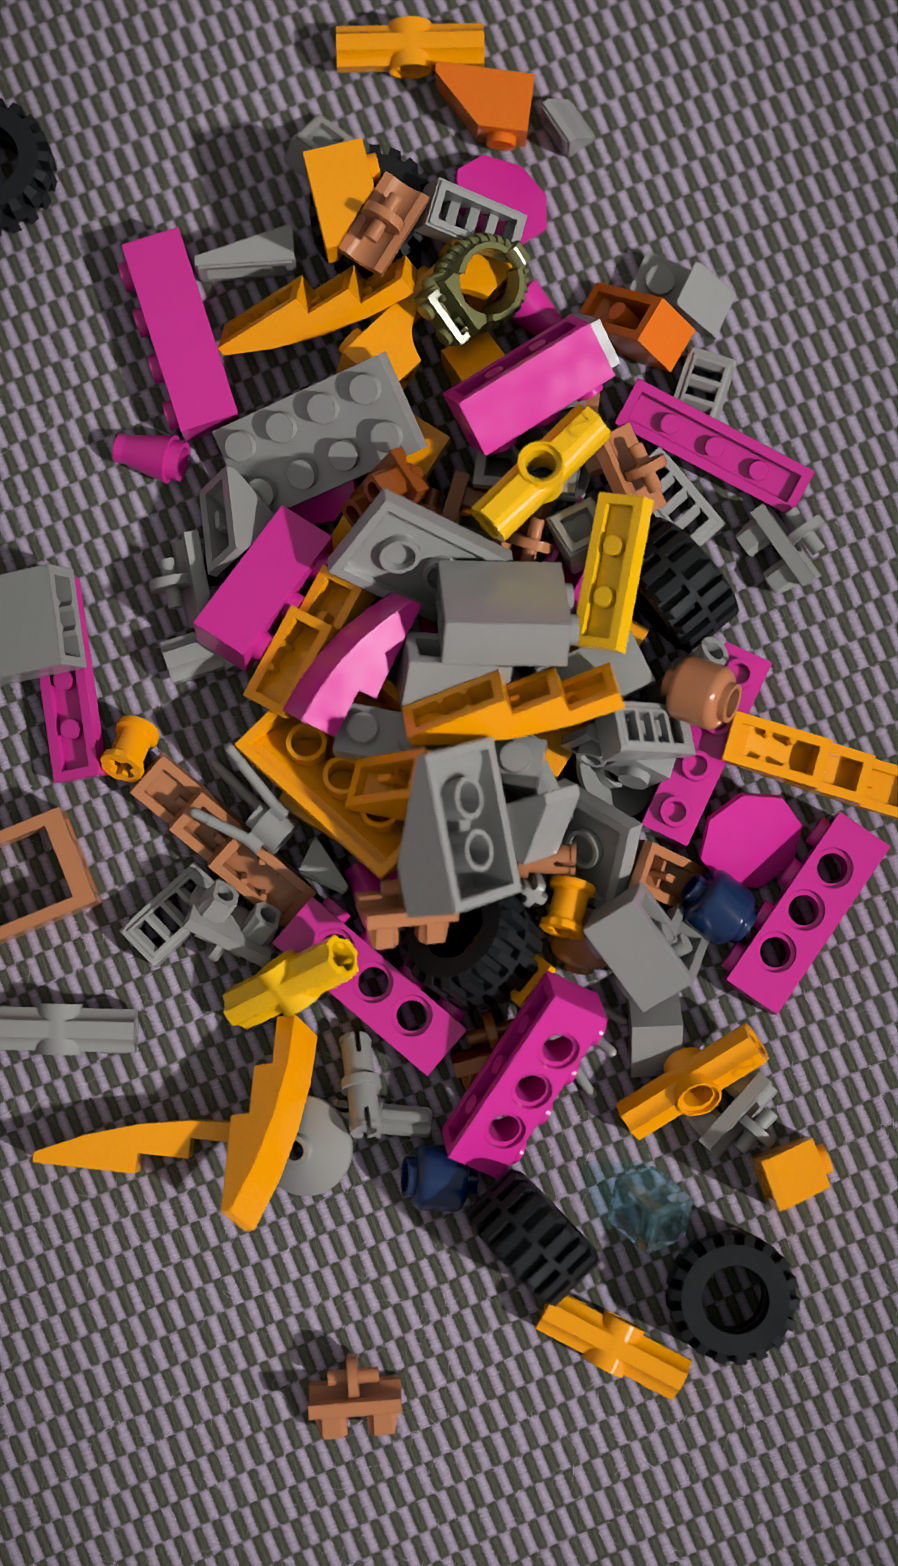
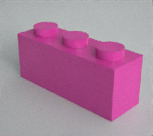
(529, 385)
(262, 587)

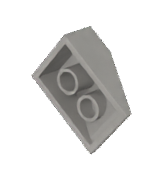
(457, 833)

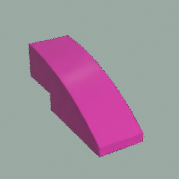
(352, 663)

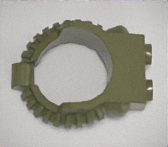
(442, 296)

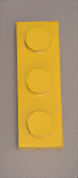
(613, 571)

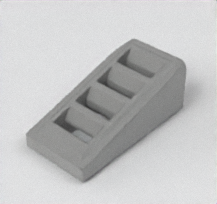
(475, 204)
(254, 257)
(710, 363)
(686, 491)
(615, 739)
(132, 929)

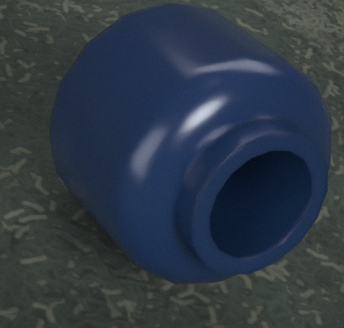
(718, 907)
(435, 1180)

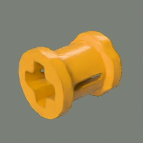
(129, 748)
(567, 907)

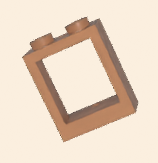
(72, 864)

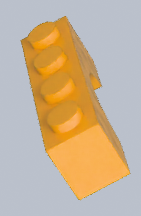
(392, 327)

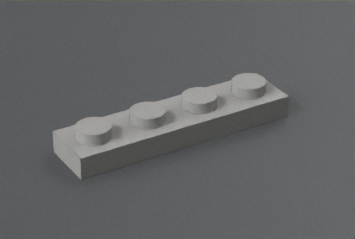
(380, 731)

